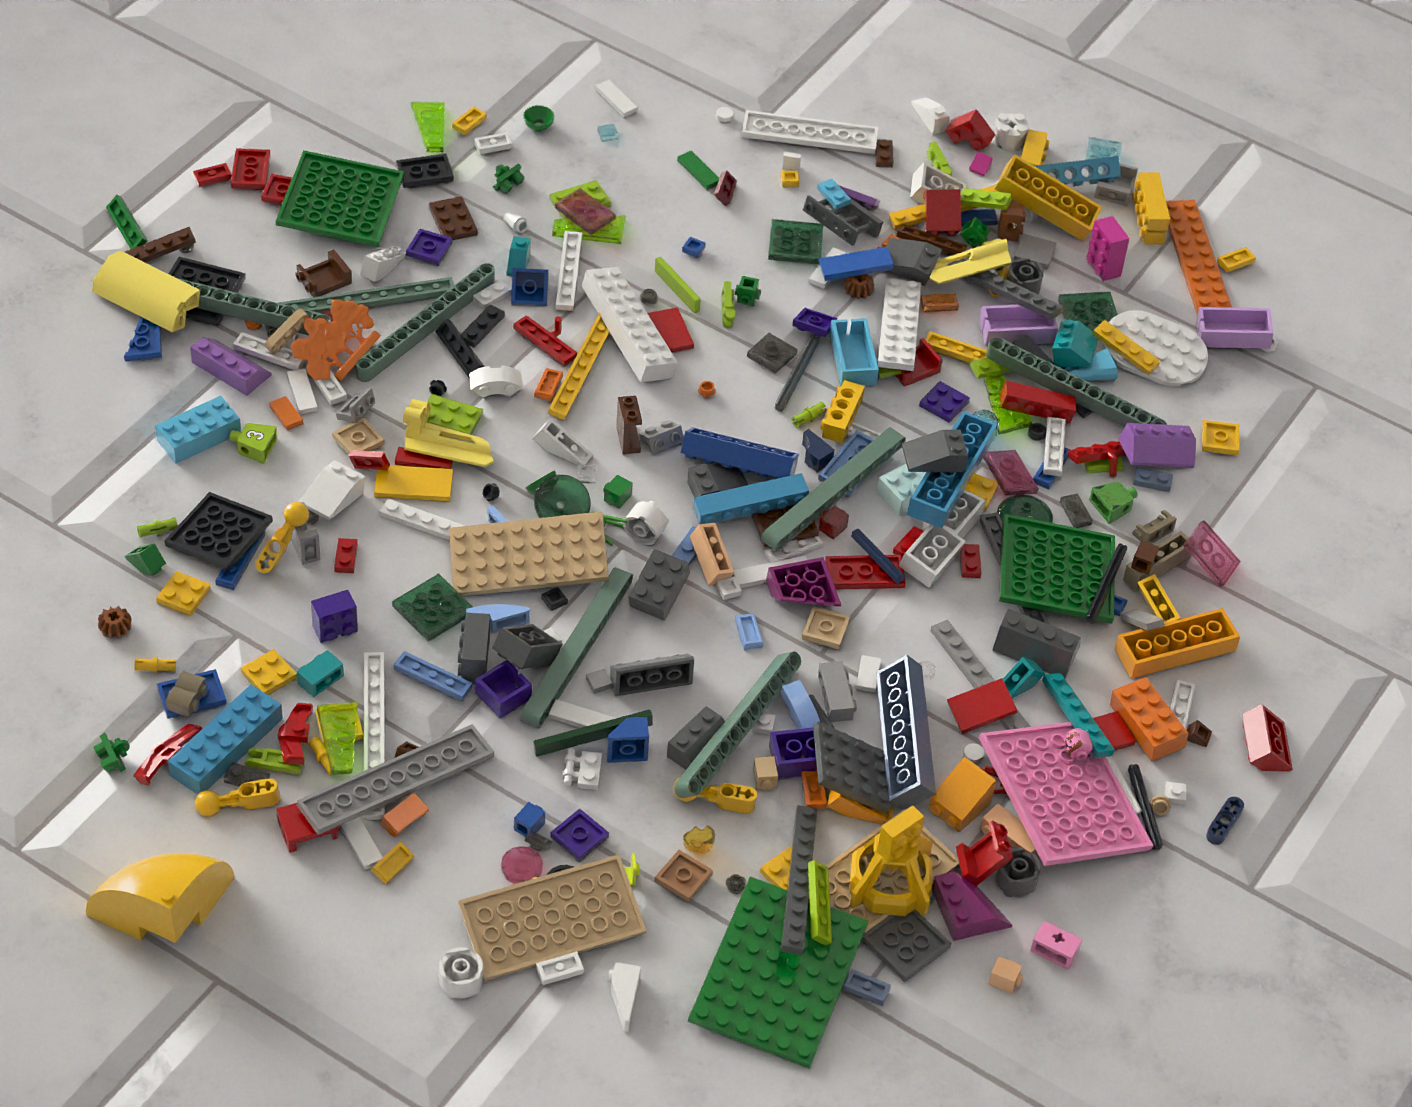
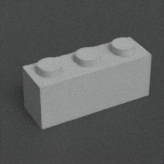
(836, 691)

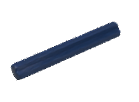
(877, 555)

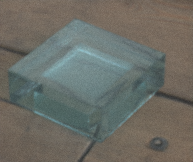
(607, 132)

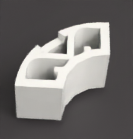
(492, 381)

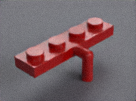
(546, 340)
(1110, 451)

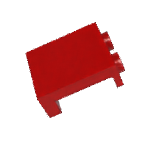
(943, 211)
(926, 364)
(296, 827)
(986, 855)

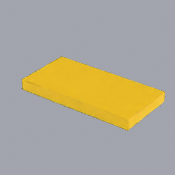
(414, 483)

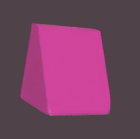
(981, 164)

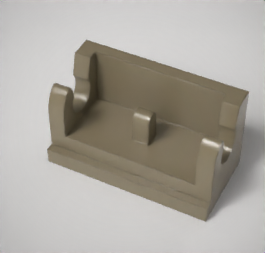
(1156, 529)

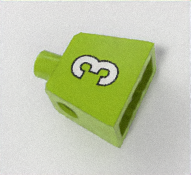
(255, 441)

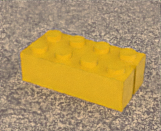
(1151, 208)

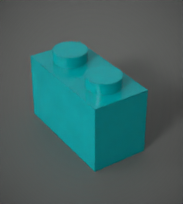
(320, 673)

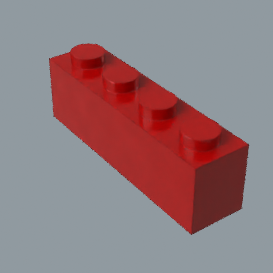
(1037, 401)

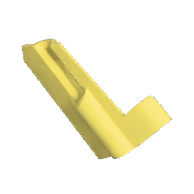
(988, 256)
(437, 441)

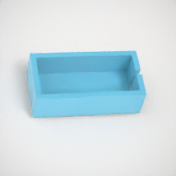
(854, 352)
(197, 429)

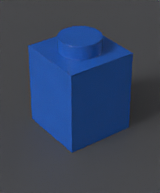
(529, 819)

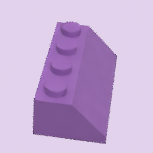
(228, 365)
(1159, 445)

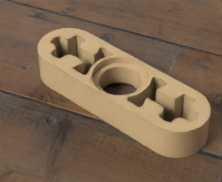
(286, 331)

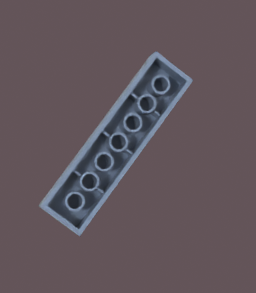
(905, 733)

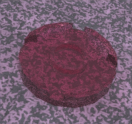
(521, 864)

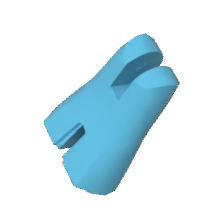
(1101, 368)

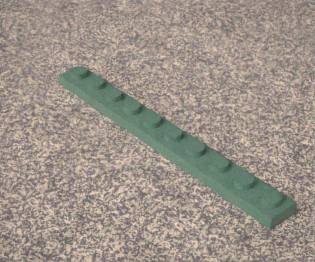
(378, 296)

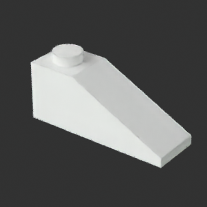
(932, 114)
(562, 444)
(624, 988)

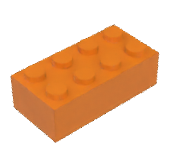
(1149, 719)

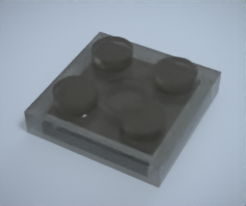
(772, 352)

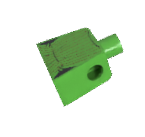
(1112, 500)

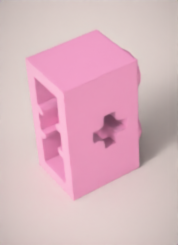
(1056, 945)

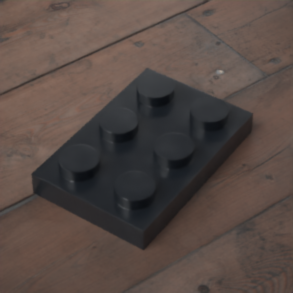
(425, 170)

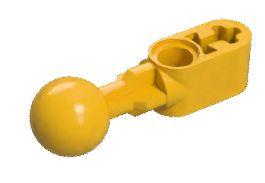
(296, 515)
(249, 795)
(728, 797)

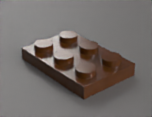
(453, 218)

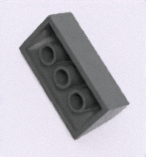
(1044, 644)
(652, 674)

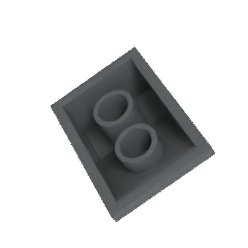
(913, 258)
(936, 452)
(714, 478)

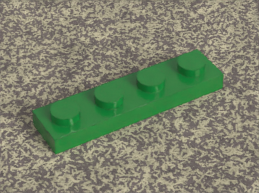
(126, 222)

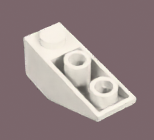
(381, 263)

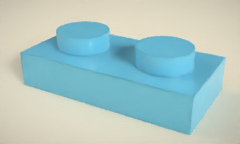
(833, 194)

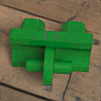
(505, 175)
(114, 751)

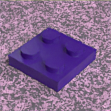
(429, 246)
(813, 322)
(944, 401)
(579, 834)

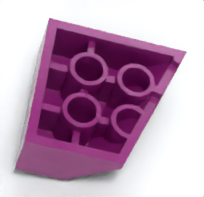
(803, 583)
(966, 907)

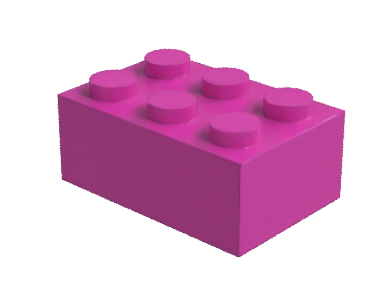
(1107, 248)

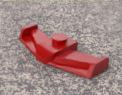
(294, 733)
(164, 752)

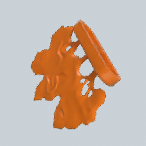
(330, 338)

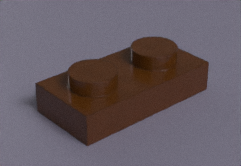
(884, 153)

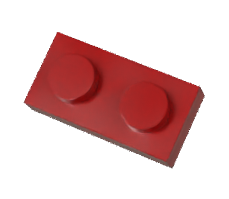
(212, 174)
(369, 460)
(907, 541)
(346, 555)
(970, 561)

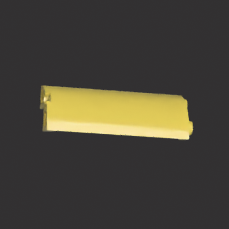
(145, 291)

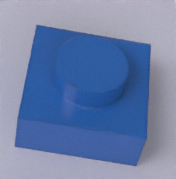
(693, 247)

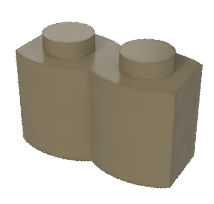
(186, 694)

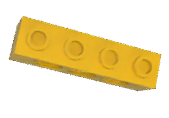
(842, 411)

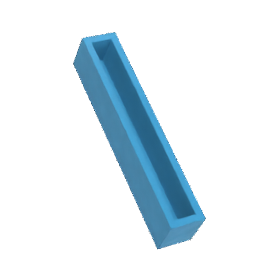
(750, 499)

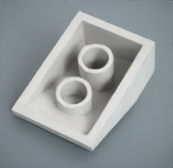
(932, 178)
(333, 490)

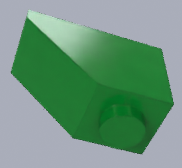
(146, 559)

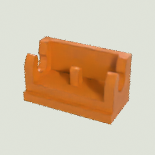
(403, 814)

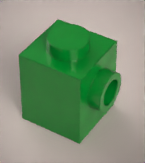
(617, 491)

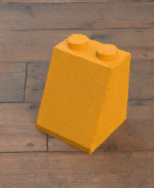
(963, 795)

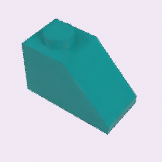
(519, 254)
(1022, 677)

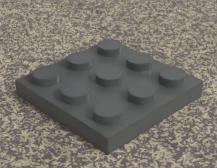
(906, 943)

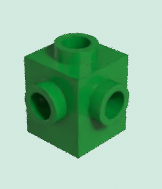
(974, 232)
(748, 291)

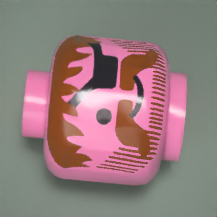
(1078, 744)

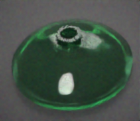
(562, 490)
(1026, 507)

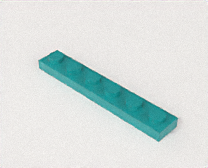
(1077, 713)

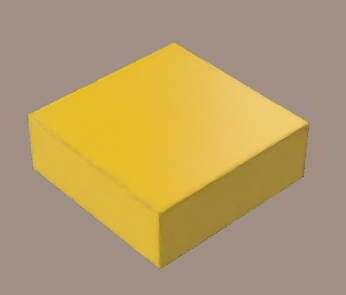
(790, 178)

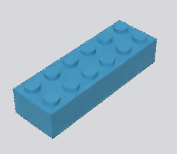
(225, 739)

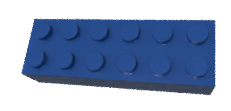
(738, 453)

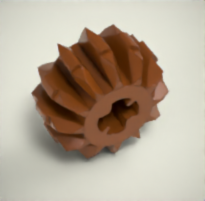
(859, 286)
(114, 622)

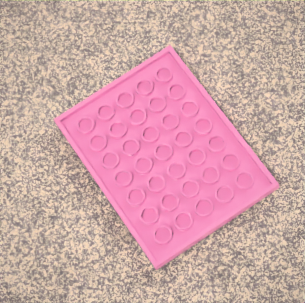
(1065, 803)

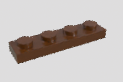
(163, 245)
(947, 245)

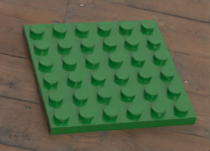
(340, 198)
(1054, 567)

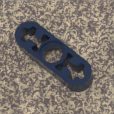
(1225, 828)

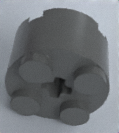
(1026, 274)
(1020, 874)

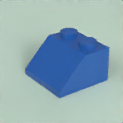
(529, 286)
(629, 741)

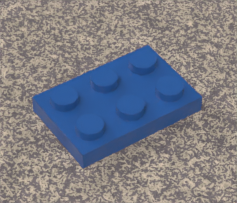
(213, 698)

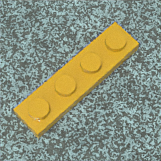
(1126, 347)
(955, 348)

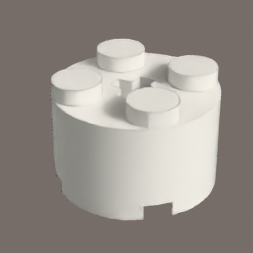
(1010, 131)
(645, 522)
(460, 973)

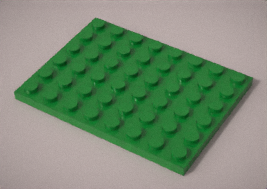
(771, 995)

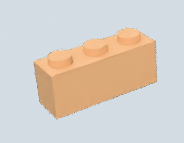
(711, 553)
(1016, 834)

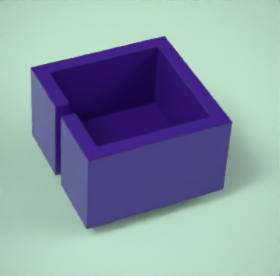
(334, 616)
(503, 689)

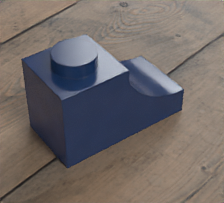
(818, 452)

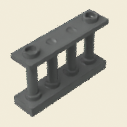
(854, 214)

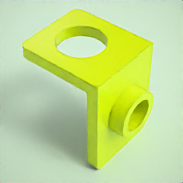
(632, 871)

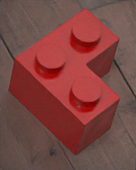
(970, 127)

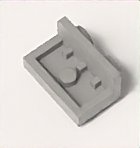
(356, 406)
(663, 436)

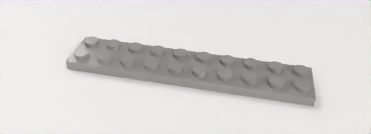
(394, 779)

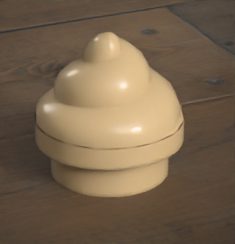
(1160, 804)

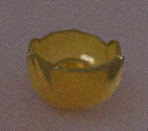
(699, 840)

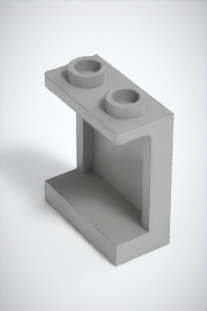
(1119, 190)
(306, 544)

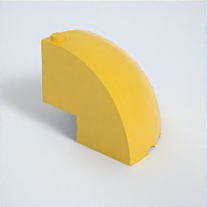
(161, 894)

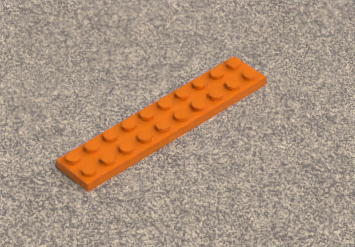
(1196, 255)

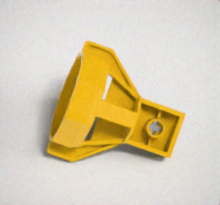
(895, 847)

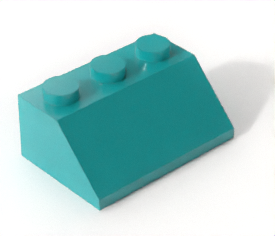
(1074, 345)

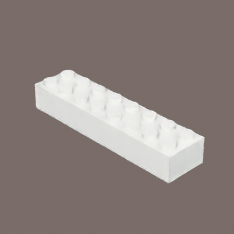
(629, 324)

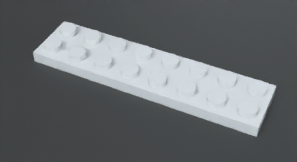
(810, 132)
(899, 324)

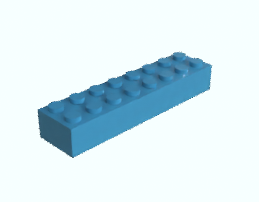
(941, 490)

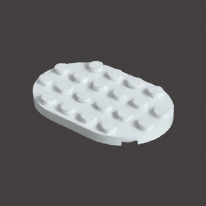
(1179, 349)

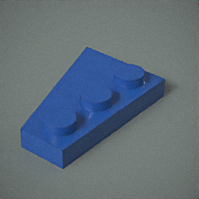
(146, 342)

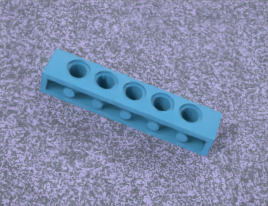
(1110, 164)

